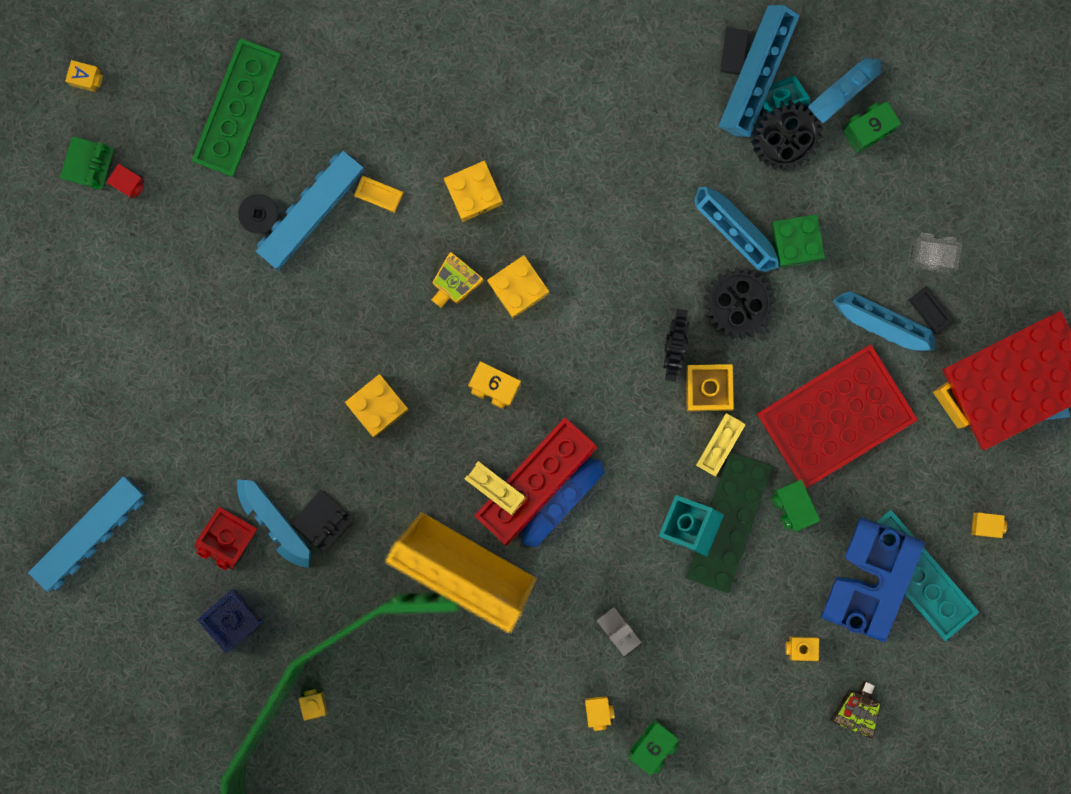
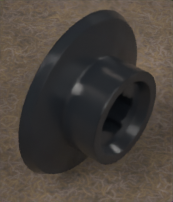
(258, 203)

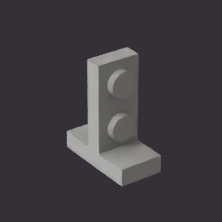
(618, 631)

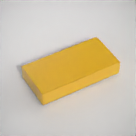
(378, 194)

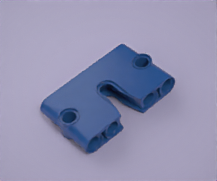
(879, 602)

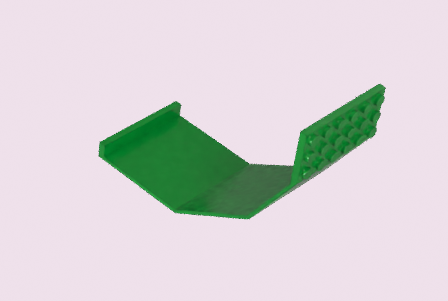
(235, 777)

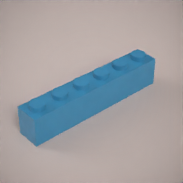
(759, 70)
(310, 210)
(87, 534)

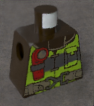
(858, 711)

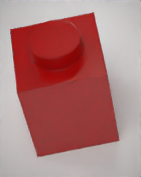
(126, 182)

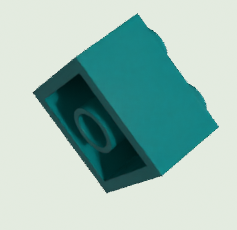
(691, 525)

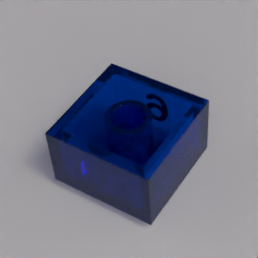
(230, 621)

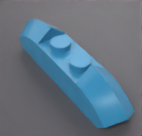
(846, 88)
(736, 228)
(884, 322)
(292, 545)

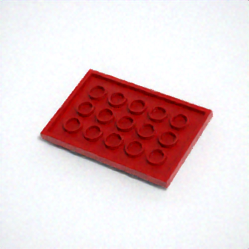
(1015, 381)
(837, 416)

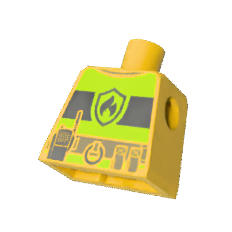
(454, 281)

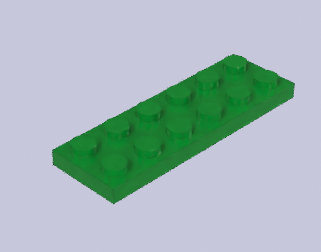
(236, 107)

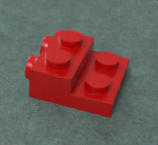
(225, 539)

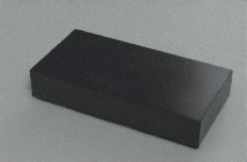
(734, 50)
(931, 310)

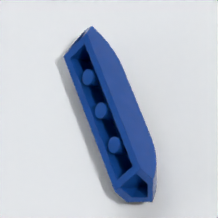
(562, 502)

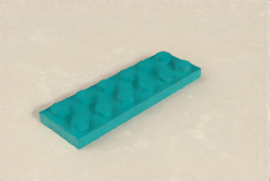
(932, 589)

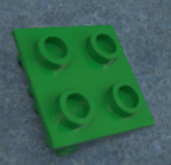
(87, 163)

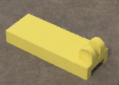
(720, 444)
(495, 488)

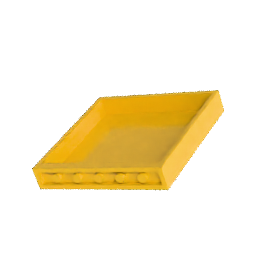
(462, 571)

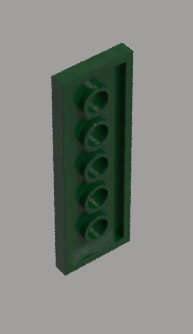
(738, 500)

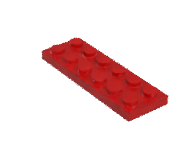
(539, 479)

